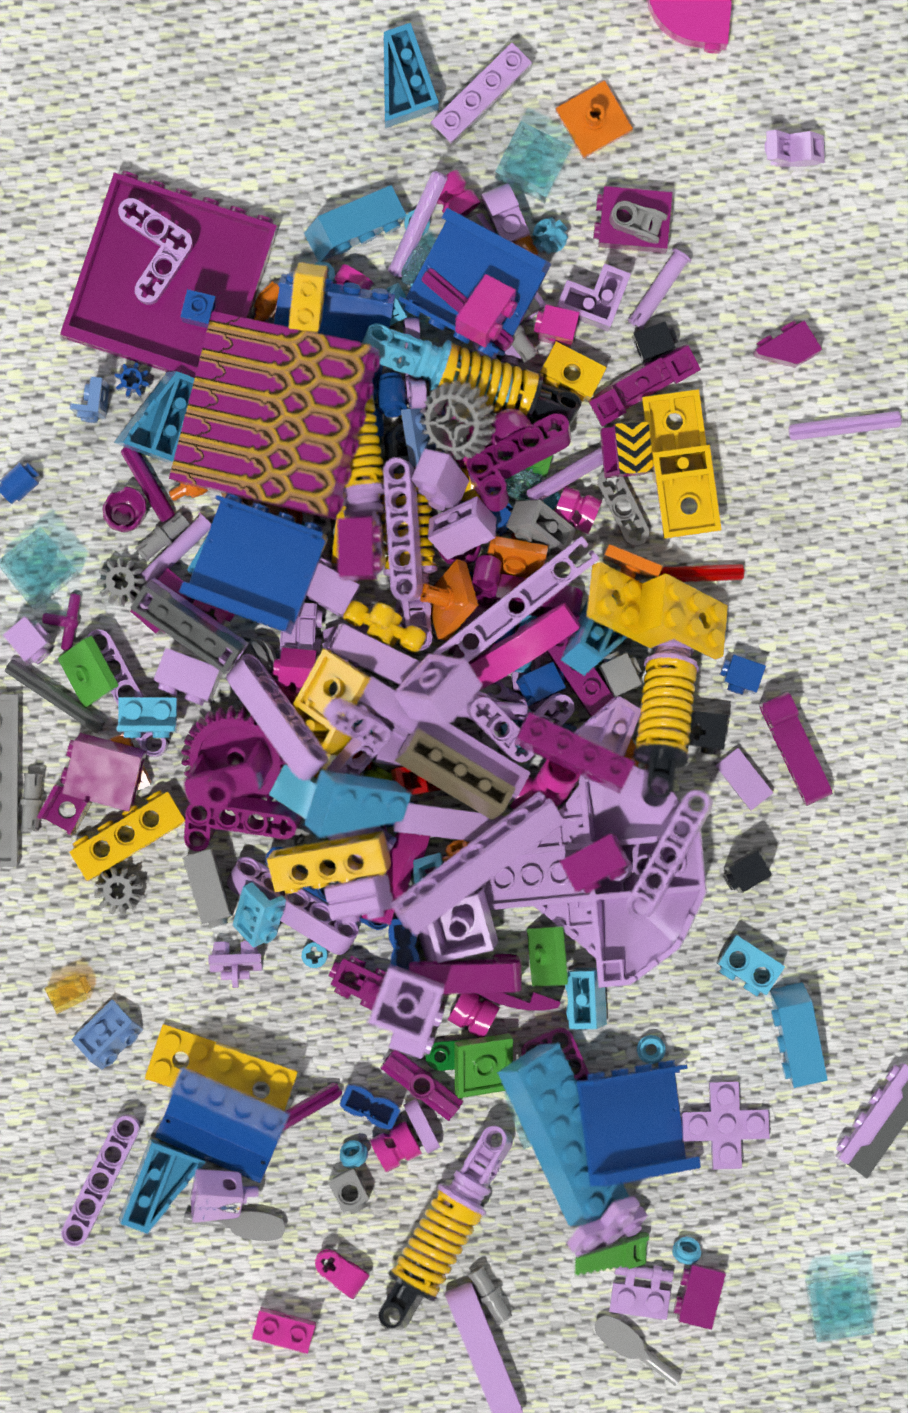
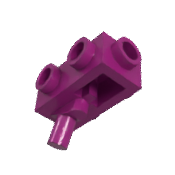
(365, 985)

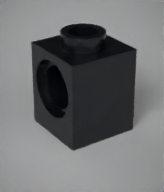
(654, 341)

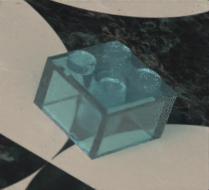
(533, 162)
(37, 568)
(839, 1306)

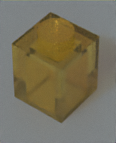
(68, 992)

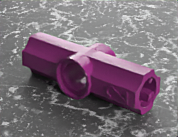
(436, 1096)

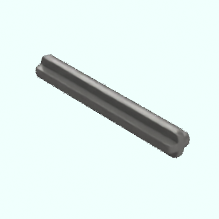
(54, 696)

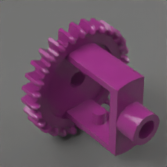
(216, 771)

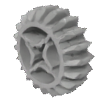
(468, 408)

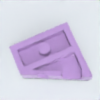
(612, 725)

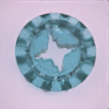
(414, 263)
(520, 491)

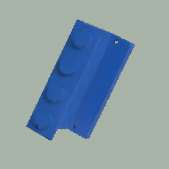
(463, 257)
(346, 311)
(256, 564)
(633, 1124)
(221, 1125)

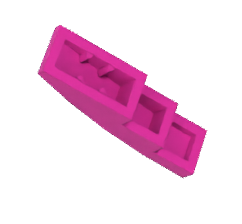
(524, 645)
(404, 851)

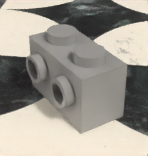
(539, 524)
(620, 673)

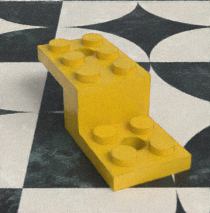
(682, 464)
(657, 610)
(315, 697)
(220, 1064)

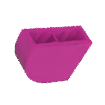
(694, 22)

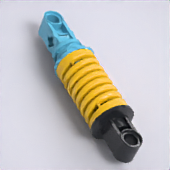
(501, 382)

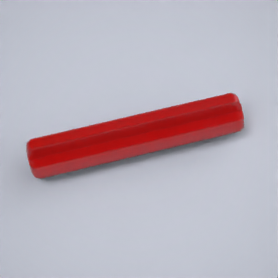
(705, 572)

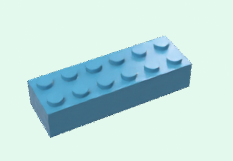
(550, 1114)

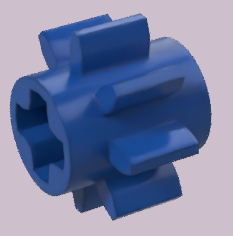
(136, 387)

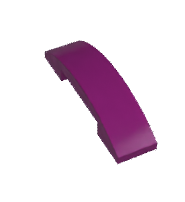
(643, 382)
(537, 1002)

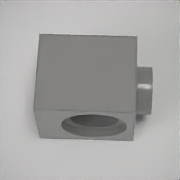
(349, 1177)

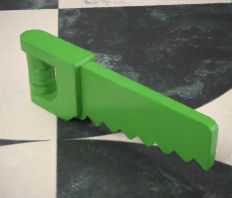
(614, 1255)

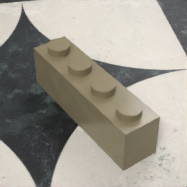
(455, 774)

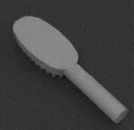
(248, 1225)
(628, 1344)

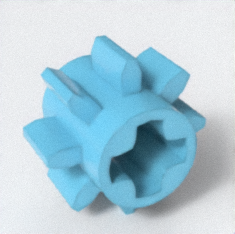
(550, 235)

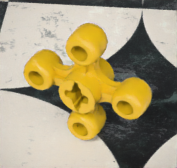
(384, 625)

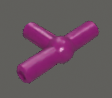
(69, 622)

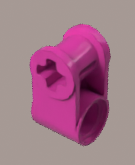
(344, 1276)

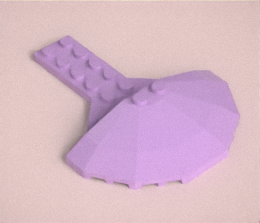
(600, 920)

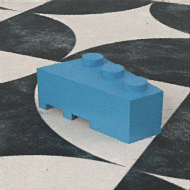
(406, 78)
(355, 223)
(159, 420)
(590, 643)
(354, 803)
(798, 1035)
(157, 1183)

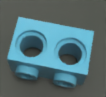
(753, 959)

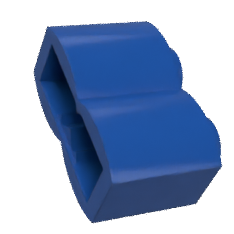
(403, 943)
(377, 1109)

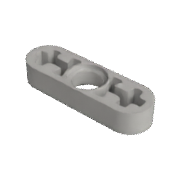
(621, 484)

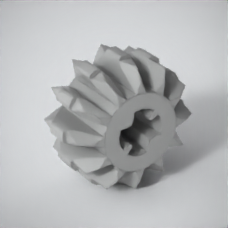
(130, 578)
(128, 890)

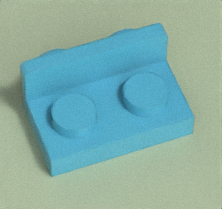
(147, 715)
(258, 916)

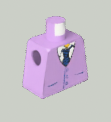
(219, 1195)

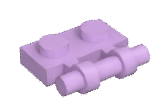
(641, 1300)

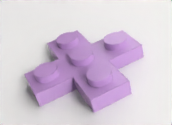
(725, 1125)
(620, 1220)

